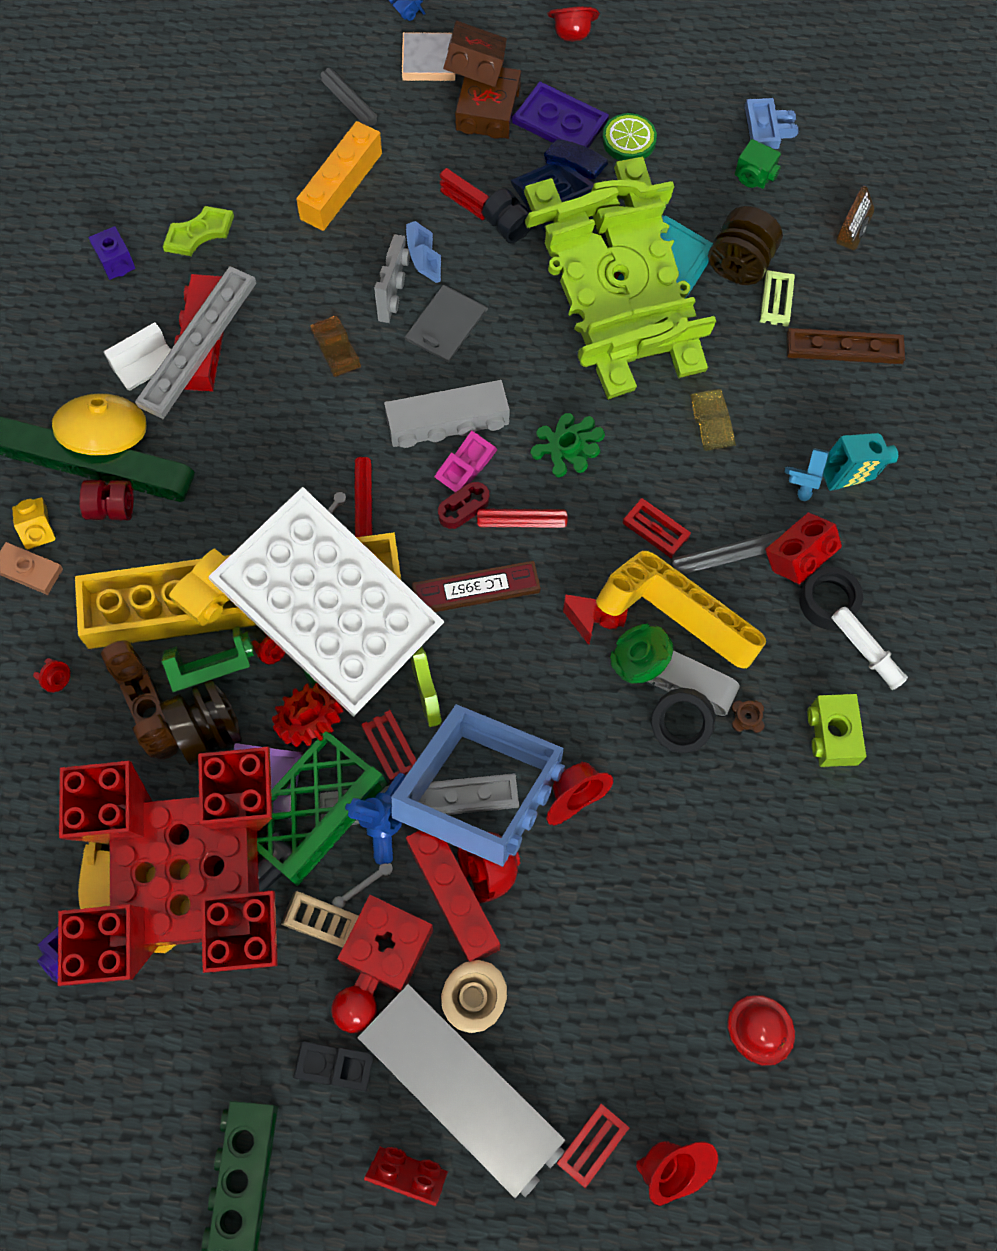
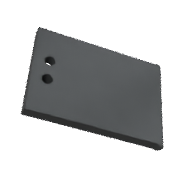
(446, 323)

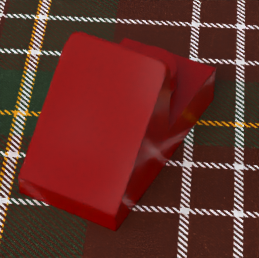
(584, 612)

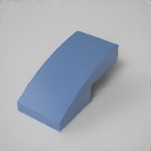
(420, 249)

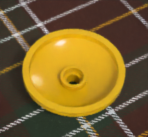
(99, 424)

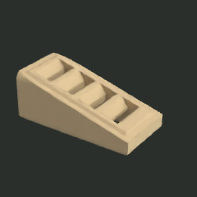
(325, 908)

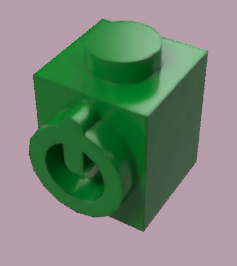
(757, 165)

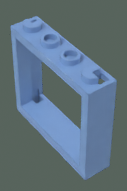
(494, 735)

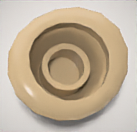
(474, 996)

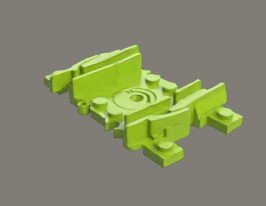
(625, 316)

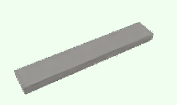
(195, 342)
(459, 795)

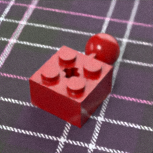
(355, 1006)

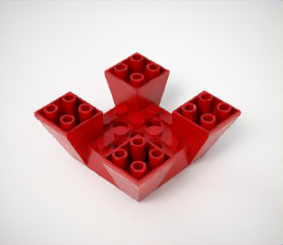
(225, 910)

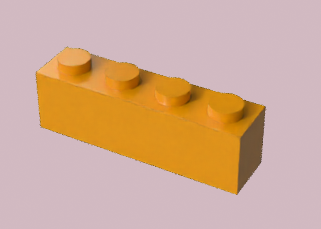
(339, 175)

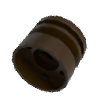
(745, 245)
(200, 721)

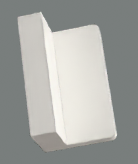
(138, 356)

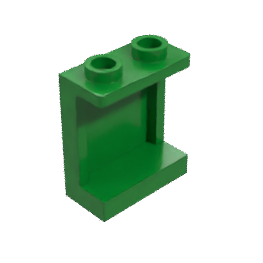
(208, 667)

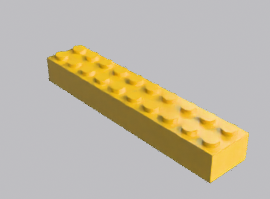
(138, 608)

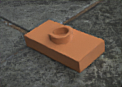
(28, 568)

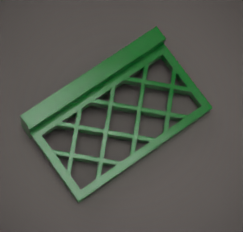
(334, 823)

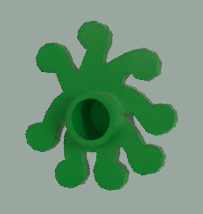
(569, 443)

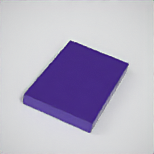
(559, 116)

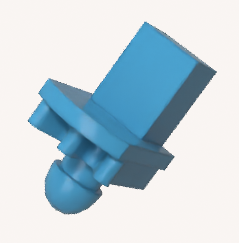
(811, 478)

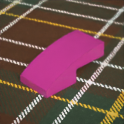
(466, 463)

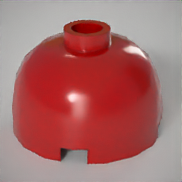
(487, 877)

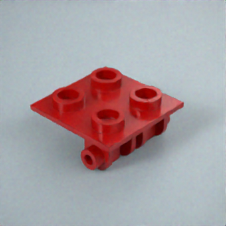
(406, 1175)

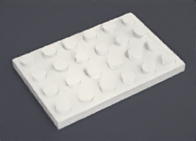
(326, 601)

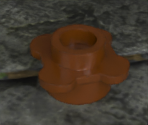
(754, 709)

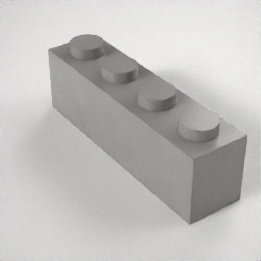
(447, 413)

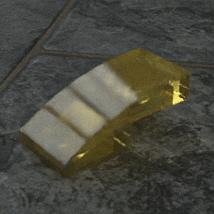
(713, 419)

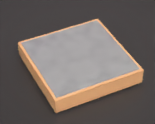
(425, 57)

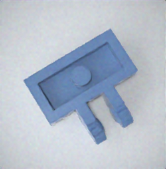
(768, 124)

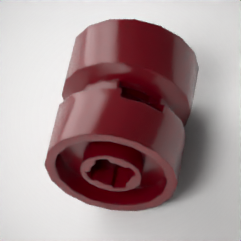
(104, 500)

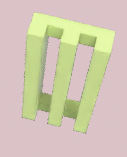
(774, 317)

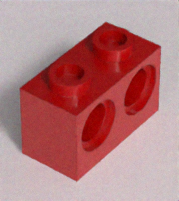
(803, 548)

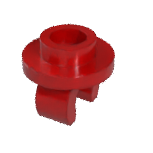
(268, 650)
(53, 675)

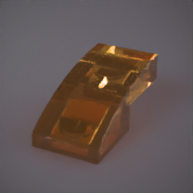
(335, 346)

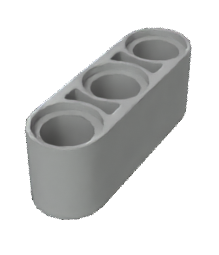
(688, 673)

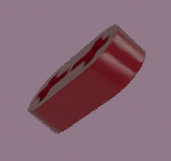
(460, 499)

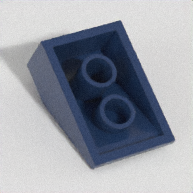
(566, 180)

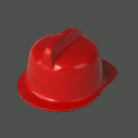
(575, 790)
(677, 1170)

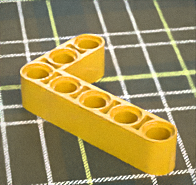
(685, 603)

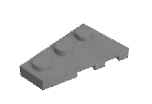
(391, 279)

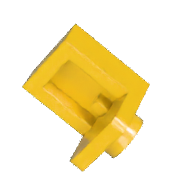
(32, 523)

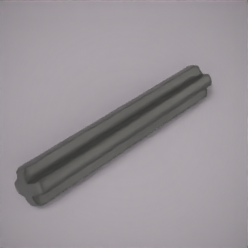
(724, 553)

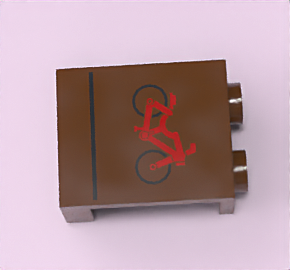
(475, 53)
(488, 108)

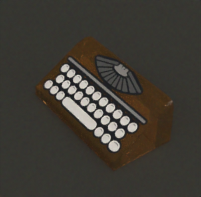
(856, 220)

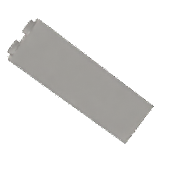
(463, 1092)

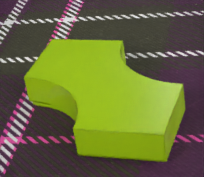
(208, 225)
(426, 687)

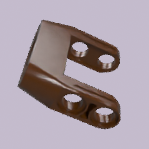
(126, 669)

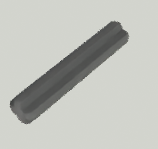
(348, 97)

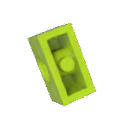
(844, 714)

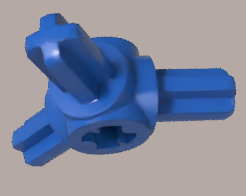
(376, 817)

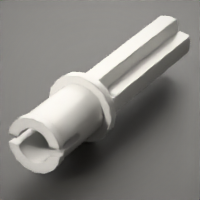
(871, 650)

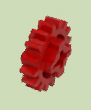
(307, 715)

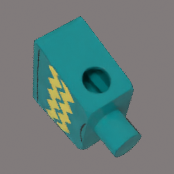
(857, 460)

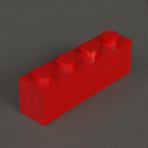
(194, 297)
(453, 896)

